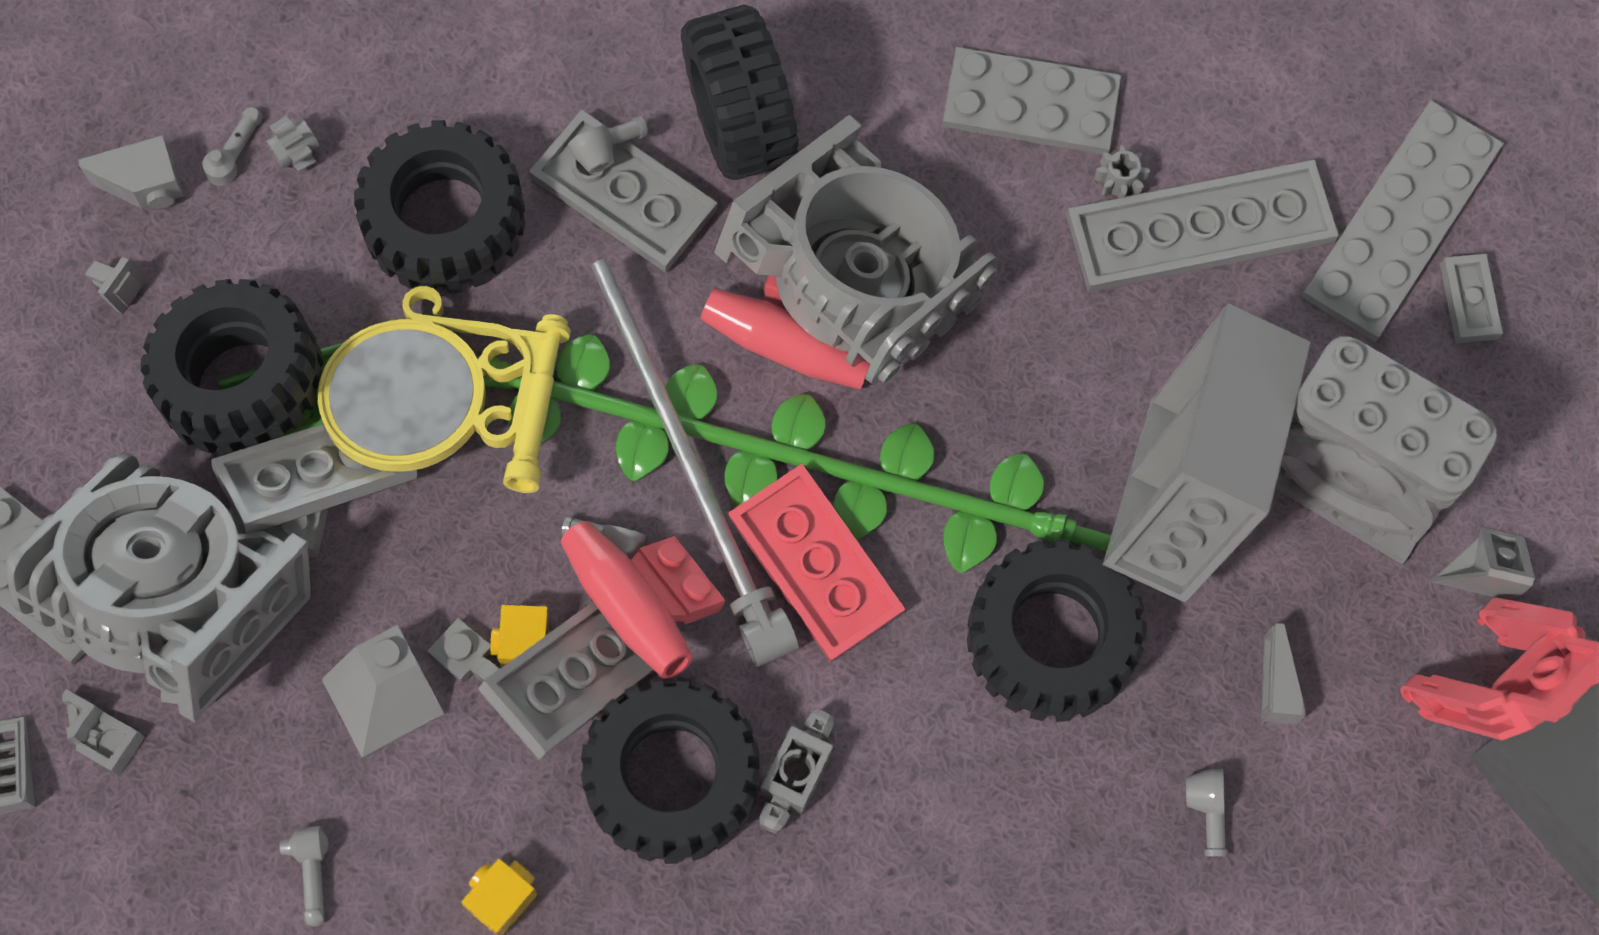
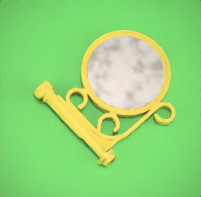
(417, 392)

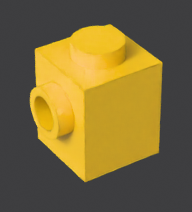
(518, 631)
(500, 895)

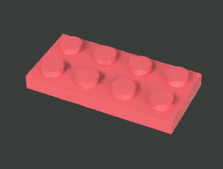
(816, 562)

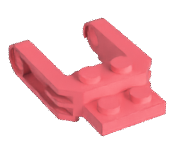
(1536, 688)

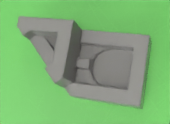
(99, 734)

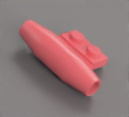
(773, 334)
(644, 593)

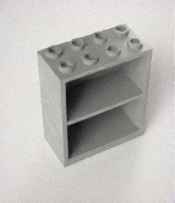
(1208, 454)

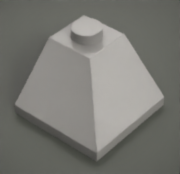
(381, 692)

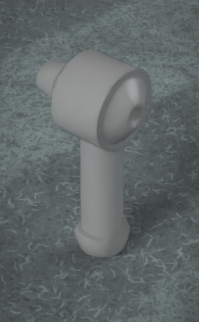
(220, 163)
(309, 848)

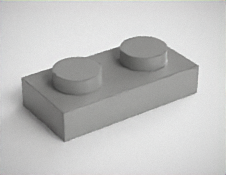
(1471, 298)

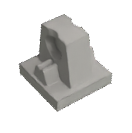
(117, 284)

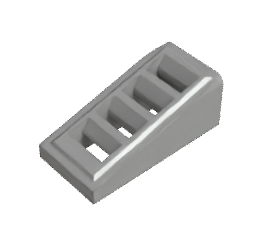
(1280, 685)
(23, 797)

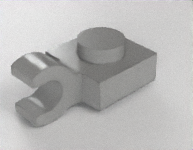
(463, 653)

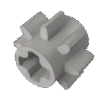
(292, 143)
(1111, 174)

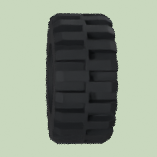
(739, 91)
(430, 156)
(204, 328)
(1045, 688)
(670, 708)

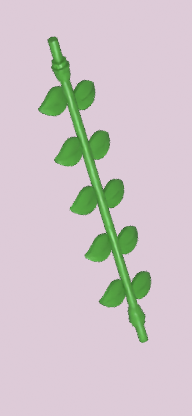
(796, 429)

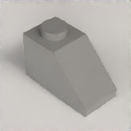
(136, 173)

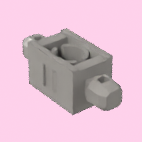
(817, 728)

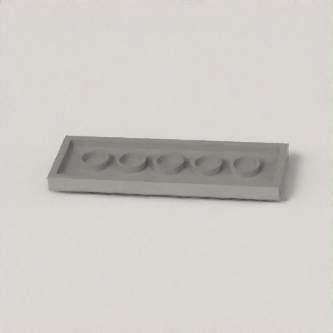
(1402, 221)
(1201, 225)

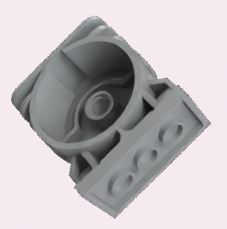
(857, 279)
(1379, 447)
(147, 597)

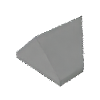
(1492, 566)

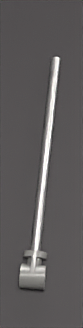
(766, 630)

